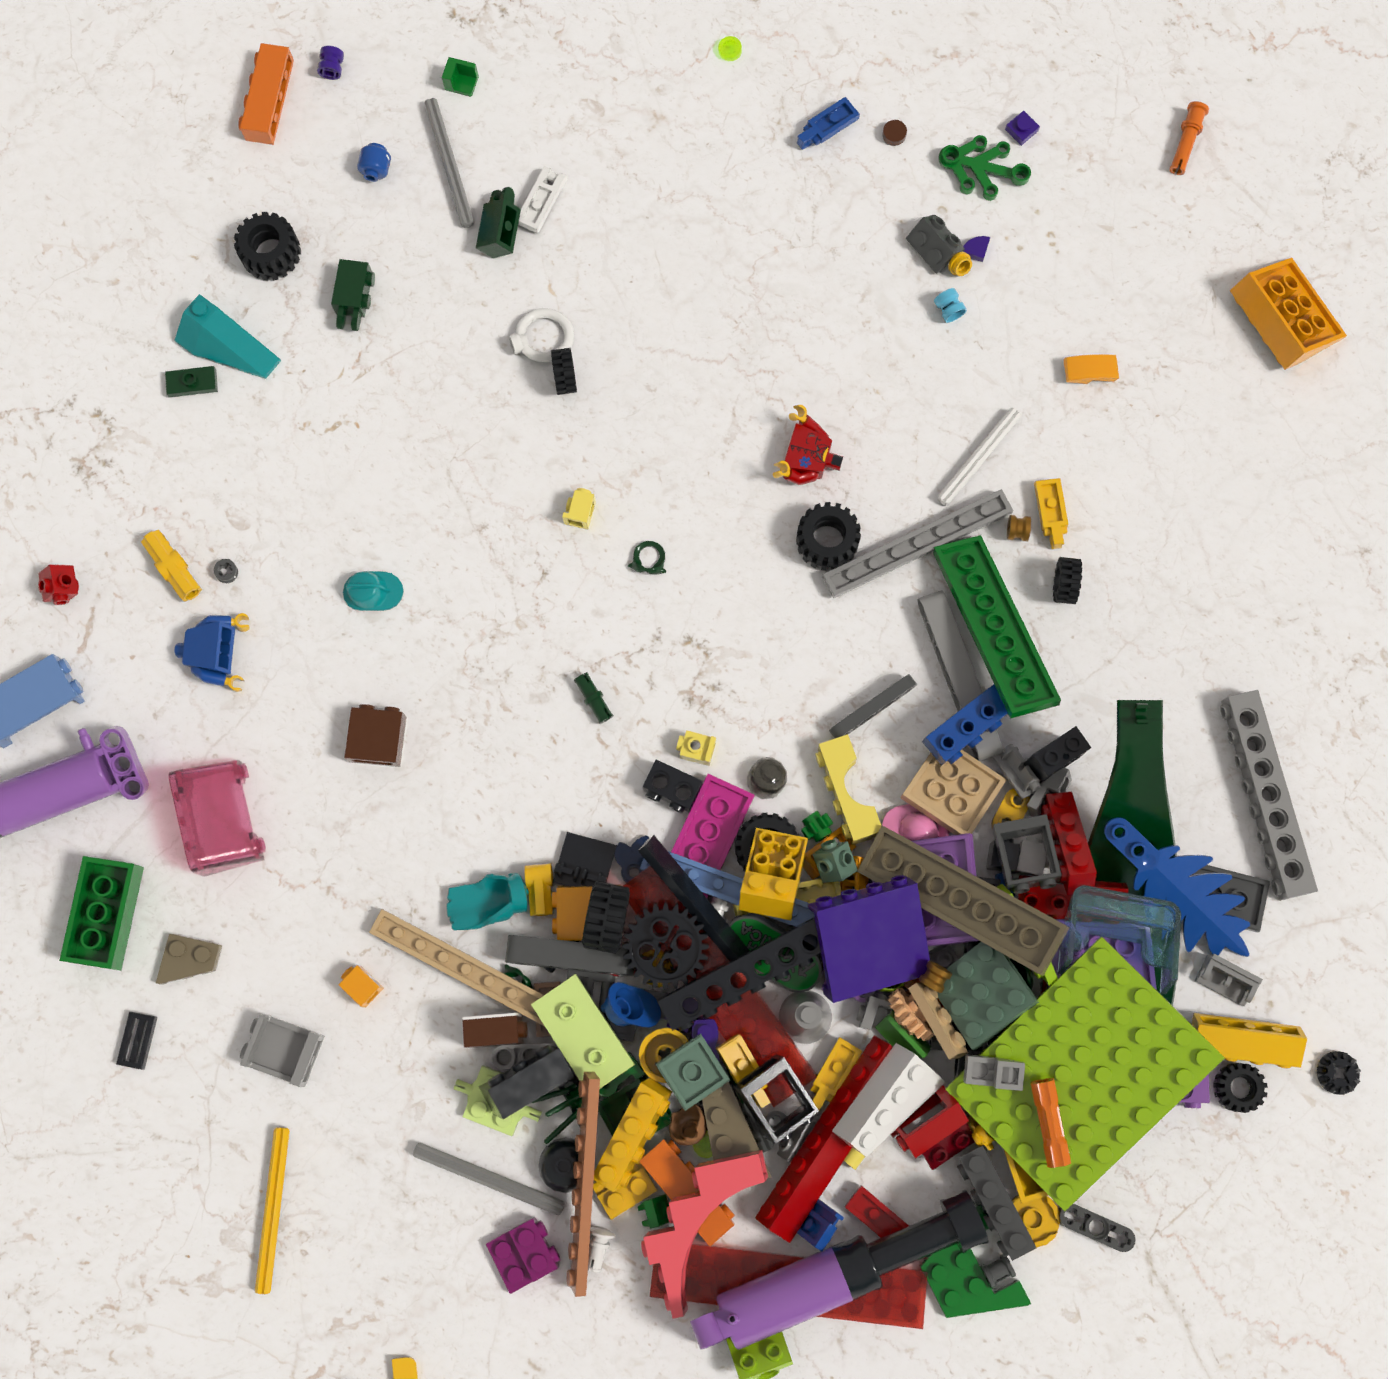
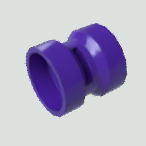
(331, 58)

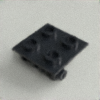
(583, 861)

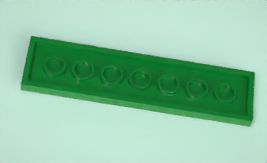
(996, 627)

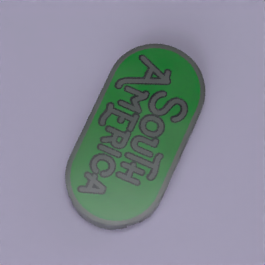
(756, 930)

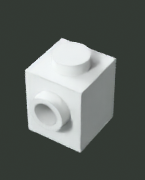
(1031, 857)

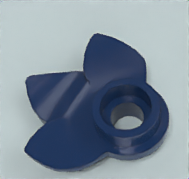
(629, 857)

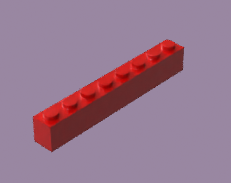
(820, 1153)

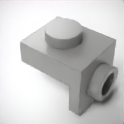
(868, 1012)

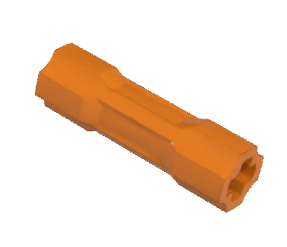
(1050, 1121)

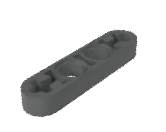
(873, 707)

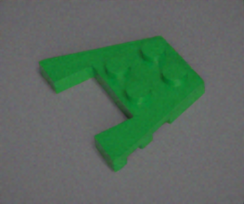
(962, 1286)

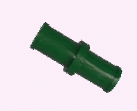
(593, 698)

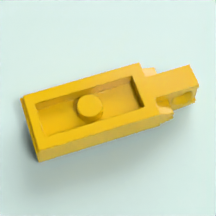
(1052, 510)
(741, 1063)
(834, 1071)

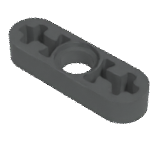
(1117, 1228)

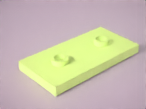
(582, 1032)

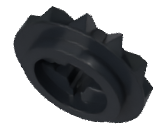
(1326, 1072)

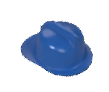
(631, 1006)

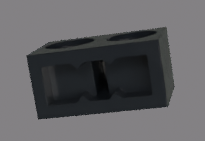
(675, 780)

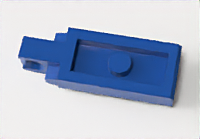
(828, 123)

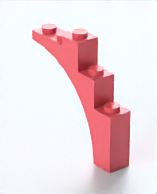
(672, 1245)

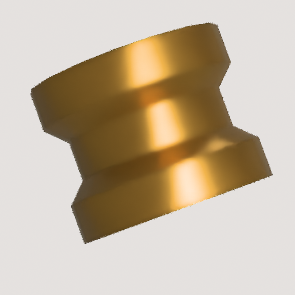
(1018, 528)
(935, 976)

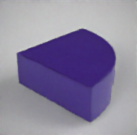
(977, 247)

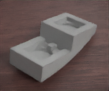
(1056, 783)
(994, 1072)

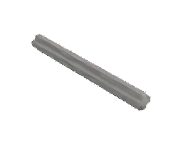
(449, 163)
(488, 1179)

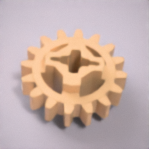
(909, 1014)

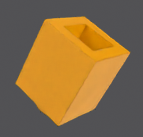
(360, 985)

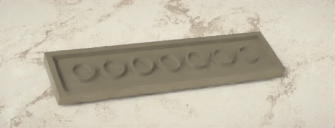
(967, 901)

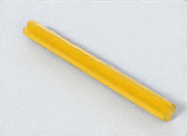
(272, 1210)

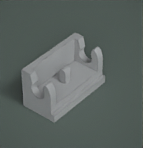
(1228, 979)

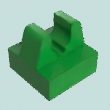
(656, 1211)

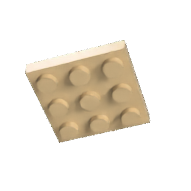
(954, 793)

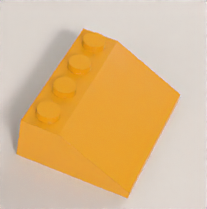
(1287, 312)

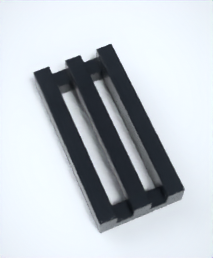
(137, 1040)

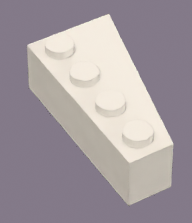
(887, 1100)

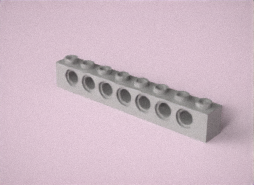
(1280, 805)

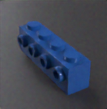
(966, 727)

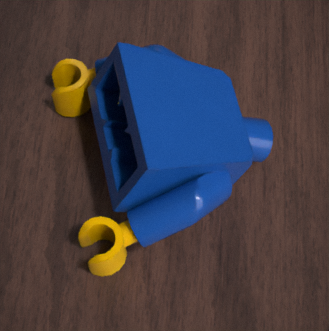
(210, 649)

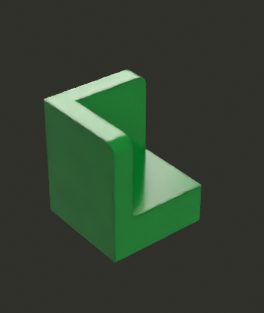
(460, 76)

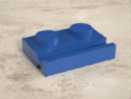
(820, 1225)

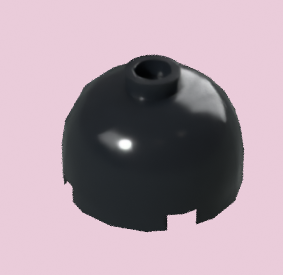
(557, 1165)

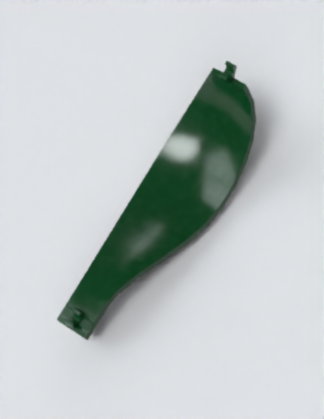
(1137, 794)

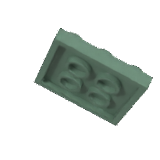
(985, 994)

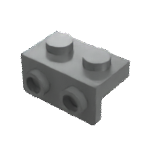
(934, 242)

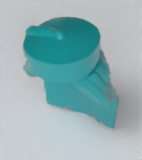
(487, 901)

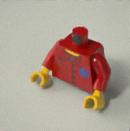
(807, 451)

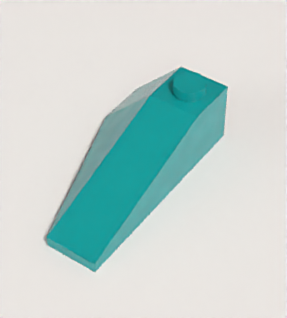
(215, 336)

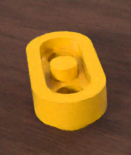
(1009, 810)

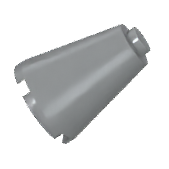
(805, 1016)

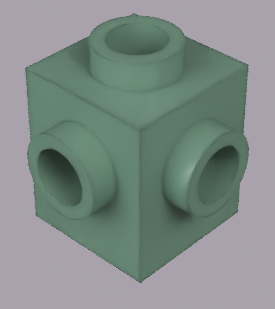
(834, 861)

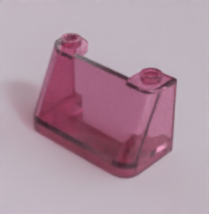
(215, 817)

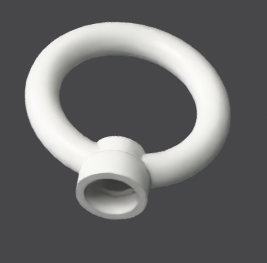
(519, 340)

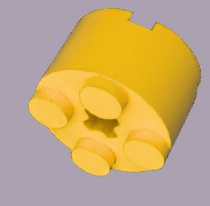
(651, 1046)

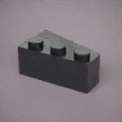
(526, 1082)

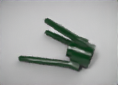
(572, 1100)

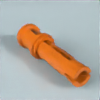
(1191, 128)

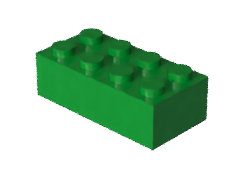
(101, 913)

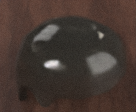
(767, 778)

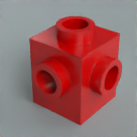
(58, 584)

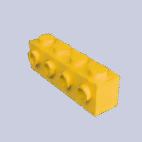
(1253, 1040)
(631, 1135)

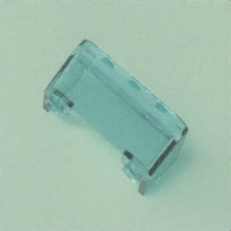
(1126, 918)

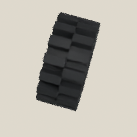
(563, 371)
(1067, 580)
(1255, 1081)

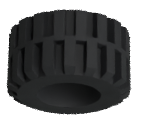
(262, 229)
(833, 517)
(746, 833)
(605, 917)

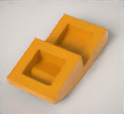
(1091, 367)

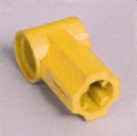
(539, 883)

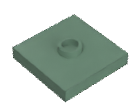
(692, 1072)

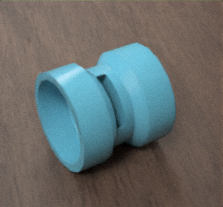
(950, 305)

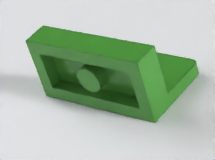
(898, 1034)

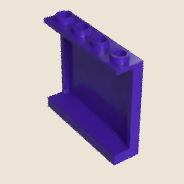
(871, 937)

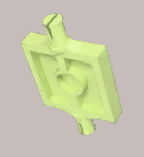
(479, 1110)

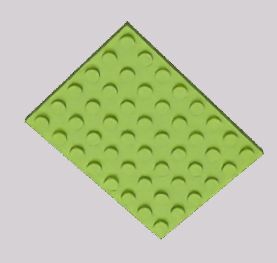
(1115, 1063)

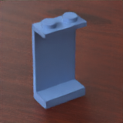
(35, 695)

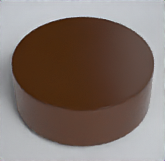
(894, 132)

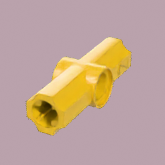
(171, 565)

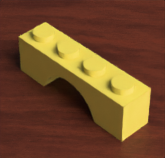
(860, 821)

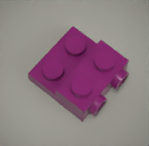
(523, 1254)

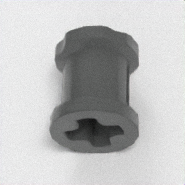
(998, 1271)

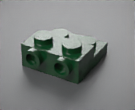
(615, 1106)

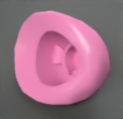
(912, 824)

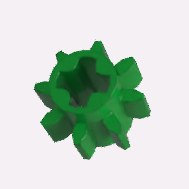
(817, 826)

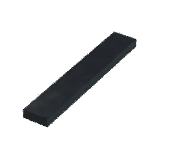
(693, 898)

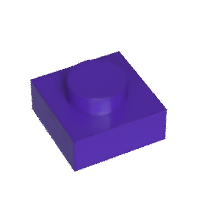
(1022, 128)

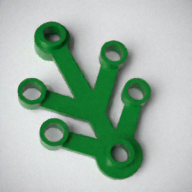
(981, 165)

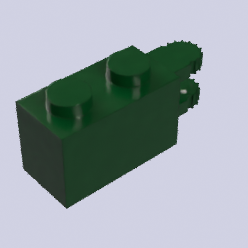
(498, 224)
(352, 292)

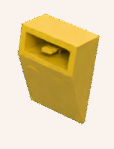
(773, 874)

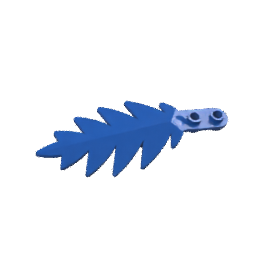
(1170, 880)

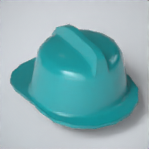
(373, 591)

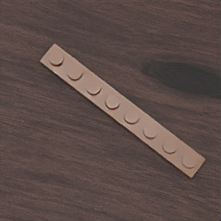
(584, 1173)

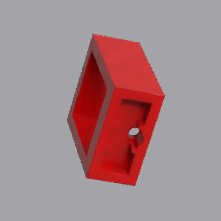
(935, 1128)

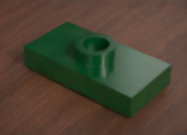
(191, 381)

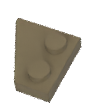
(187, 958)

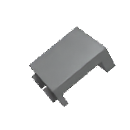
(281, 1049)

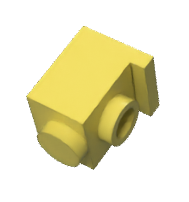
(579, 509)
(703, 754)

